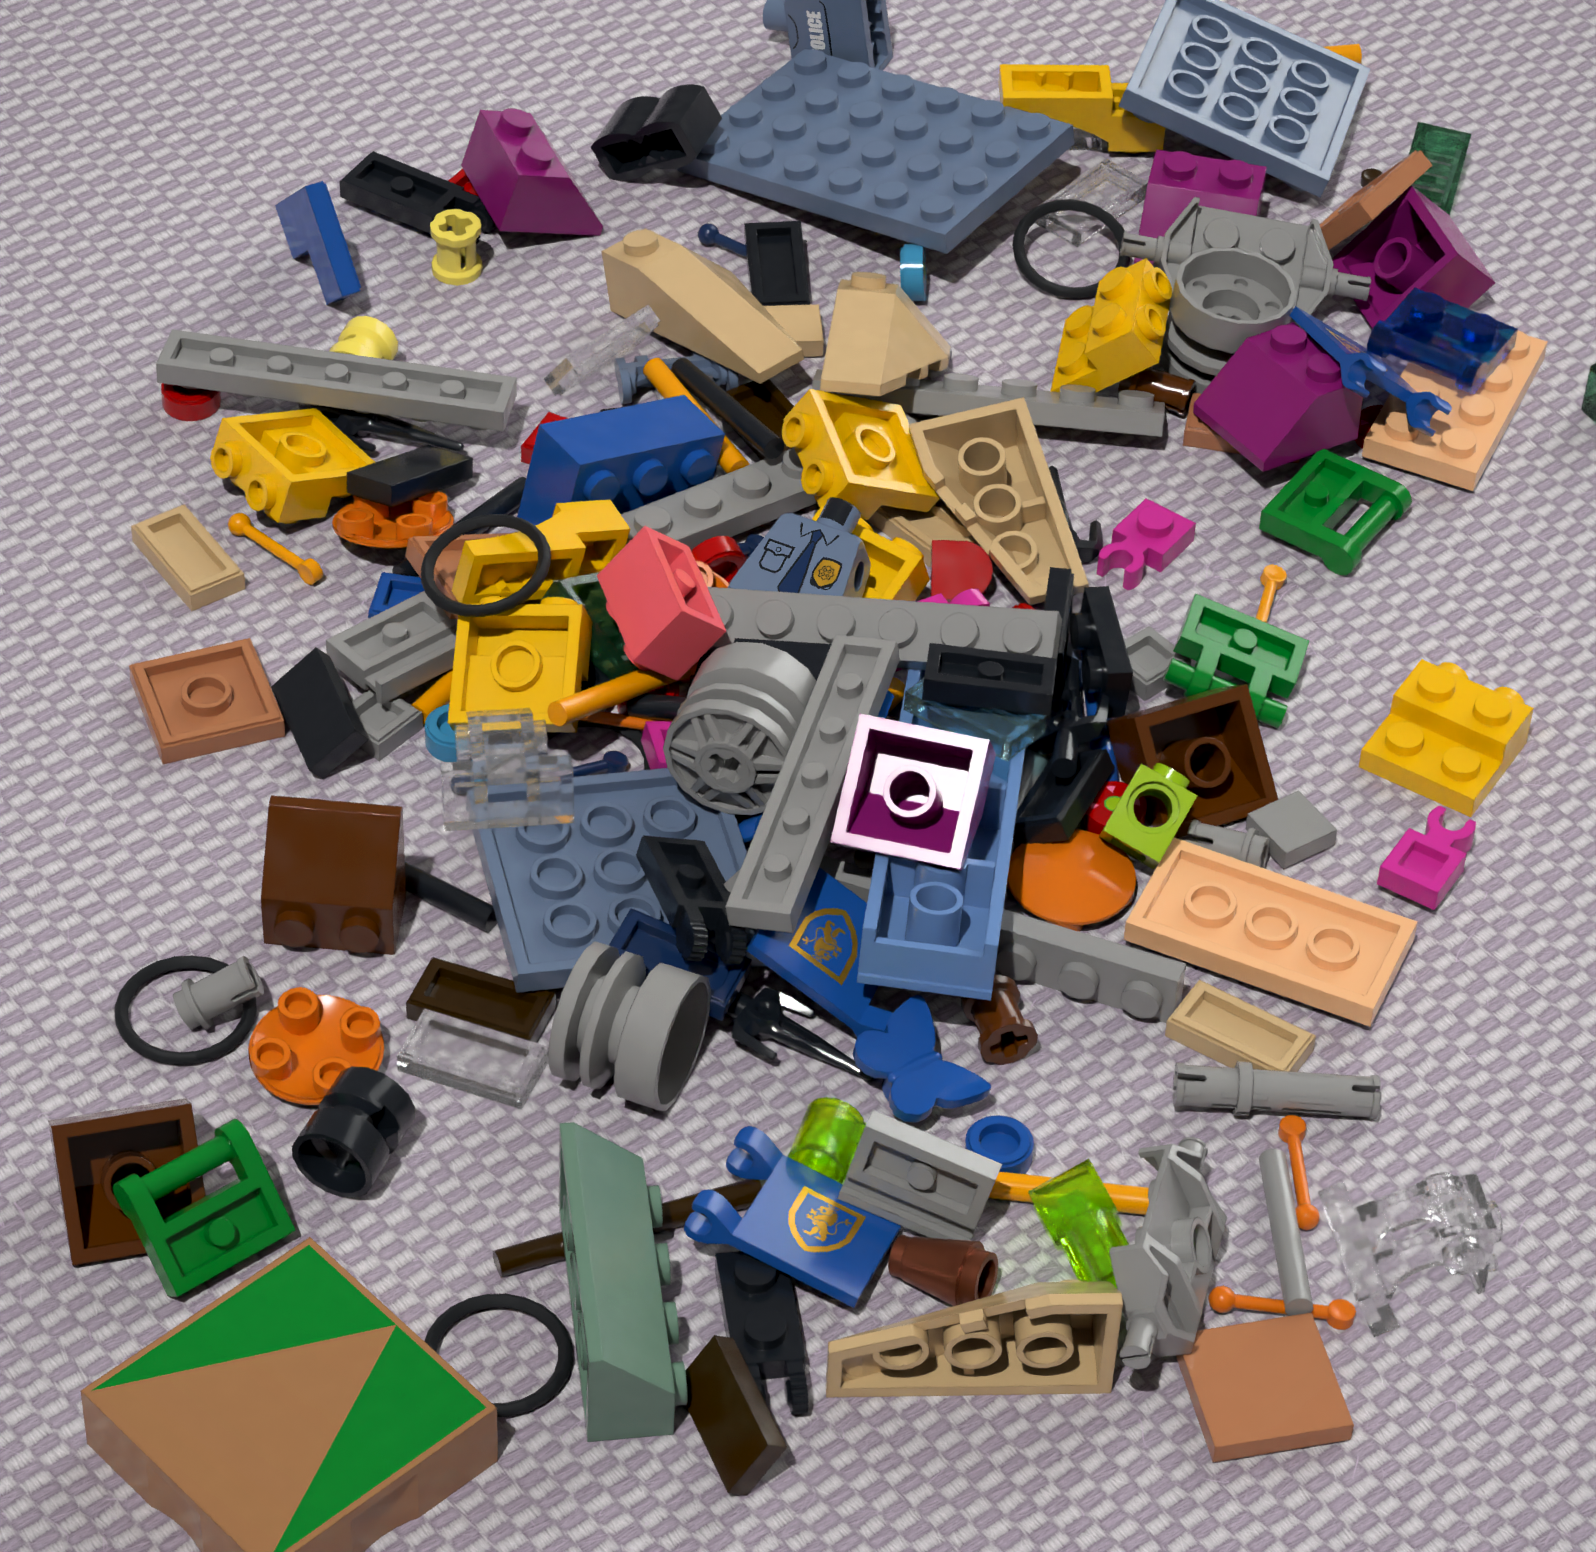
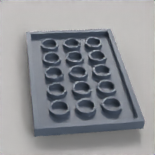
(879, 149)

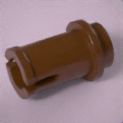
(1166, 388)

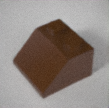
(1207, 740)
(333, 875)
(105, 1148)

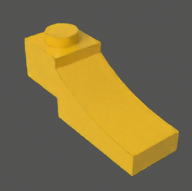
(1081, 98)
(580, 539)

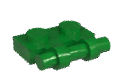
(1239, 647)

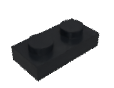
(1104, 652)
(989, 679)

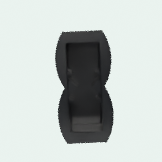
(656, 132)

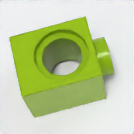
(1136, 839)

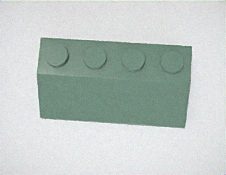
(616, 1289)

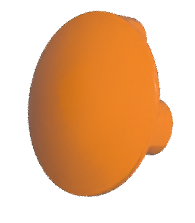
(391, 527)
(1072, 880)
(310, 1041)

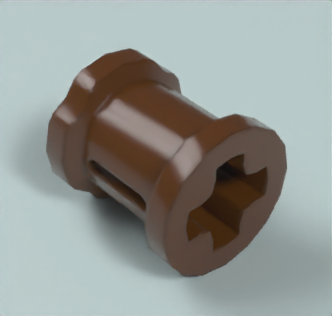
(1002, 1029)

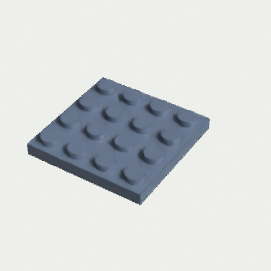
(1247, 90)
(578, 880)

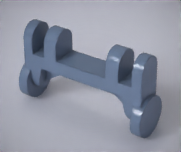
(631, 375)

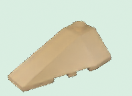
(697, 305)
(878, 339)
(1001, 490)
(1004, 1344)

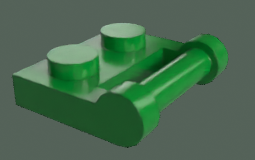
(1321, 497)
(218, 1227)

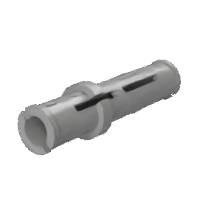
(1274, 1090)

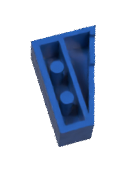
(621, 457)

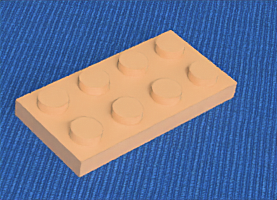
(1470, 431)
(1271, 931)

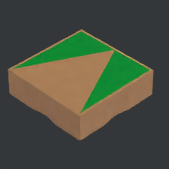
(291, 1416)

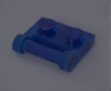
(1444, 339)

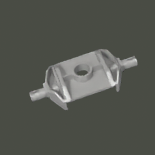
(1293, 246)
(1172, 1257)

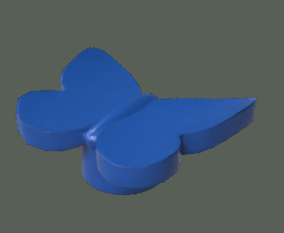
(911, 1069)

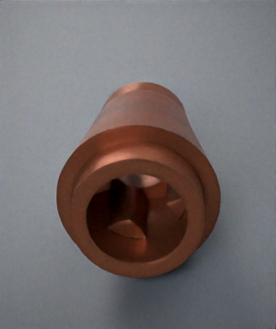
(945, 1267)

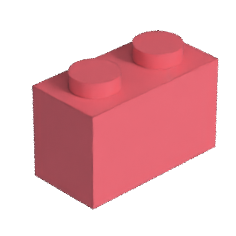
(660, 604)

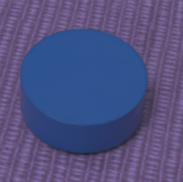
(1002, 1141)

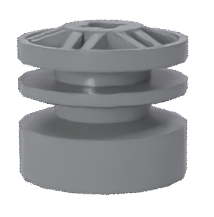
(1217, 305)
(737, 726)
(629, 1026)

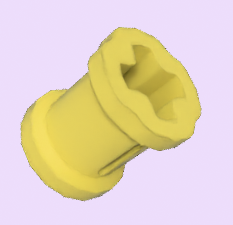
(456, 247)

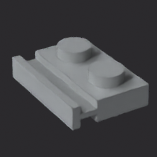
(396, 647)
(918, 1179)

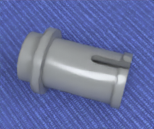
(1236, 844)
(217, 993)

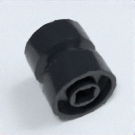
(353, 1132)

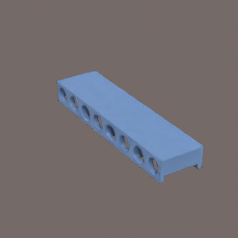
(938, 924)

